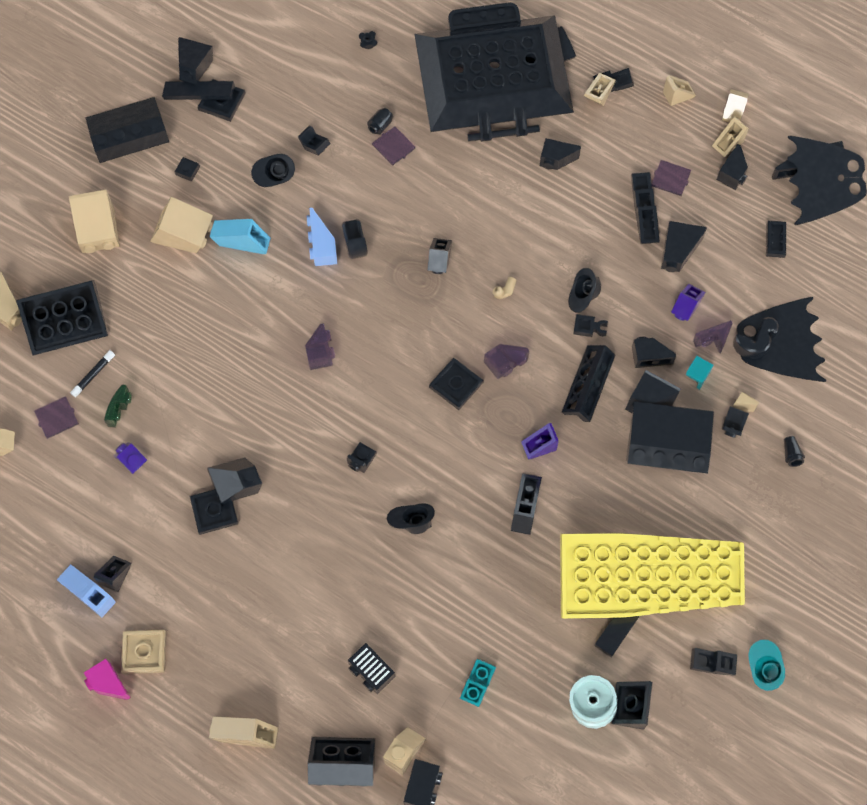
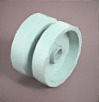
(596, 714)

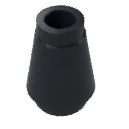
(793, 453)

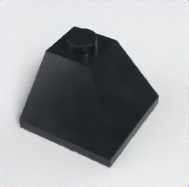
(653, 390)
(235, 480)

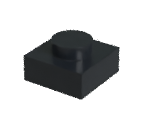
(187, 169)

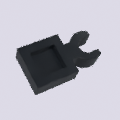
(586, 326)

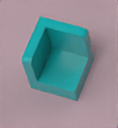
(699, 371)

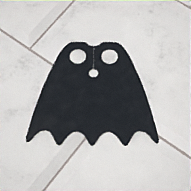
(818, 179)
(792, 348)

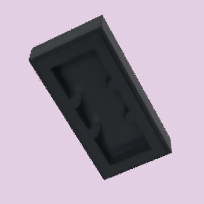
(776, 239)

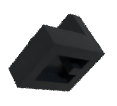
(361, 458)

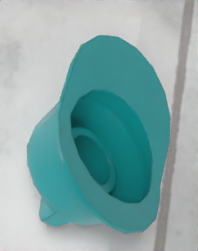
(766, 665)

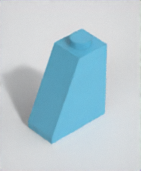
(240, 235)

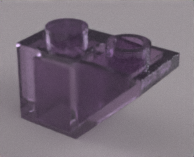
(318, 349)
(505, 358)

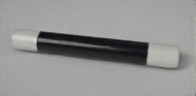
(92, 373)

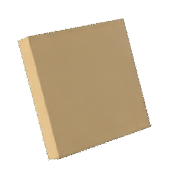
(143, 651)

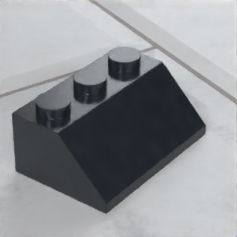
(341, 761)

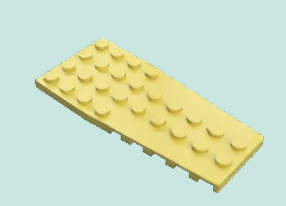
(647, 574)

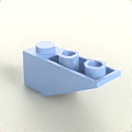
(322, 240)
(86, 590)

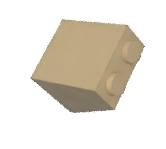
(94, 221)
(182, 226)

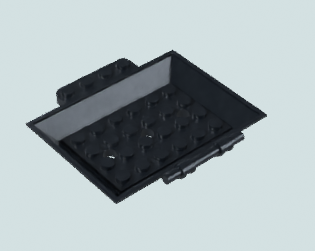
(486, 93)

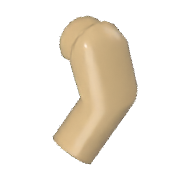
(500, 293)

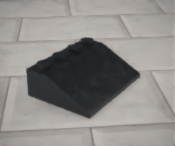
(126, 130)
(62, 317)
(670, 437)

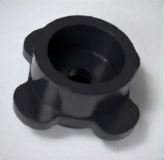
(368, 44)

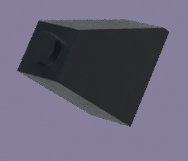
(193, 59)
(680, 244)

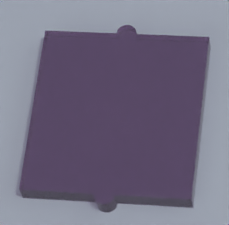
(393, 146)
(671, 178)
(56, 417)

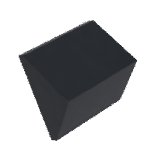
(633, 704)

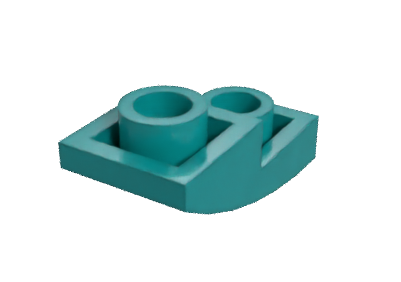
(478, 682)

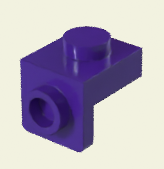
(129, 457)

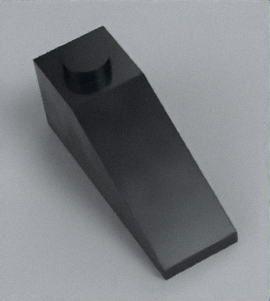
(526, 504)

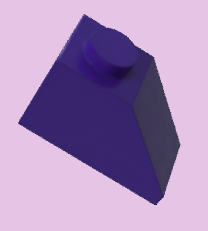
(687, 302)

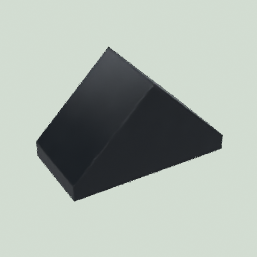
(113, 573)

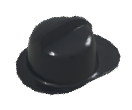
(273, 170)
(585, 288)
(413, 518)

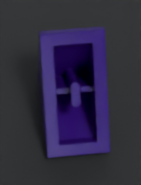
(541, 442)

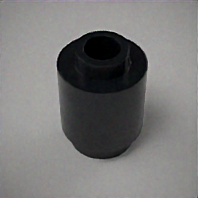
(380, 121)

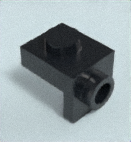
(313, 142)
(734, 422)

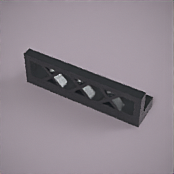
(593, 382)

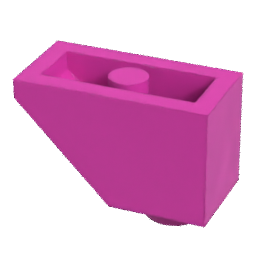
(105, 681)

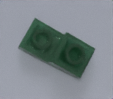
(118, 402)

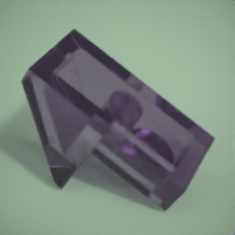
(717, 334)

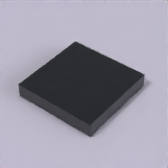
(223, 108)
(456, 383)
(211, 514)

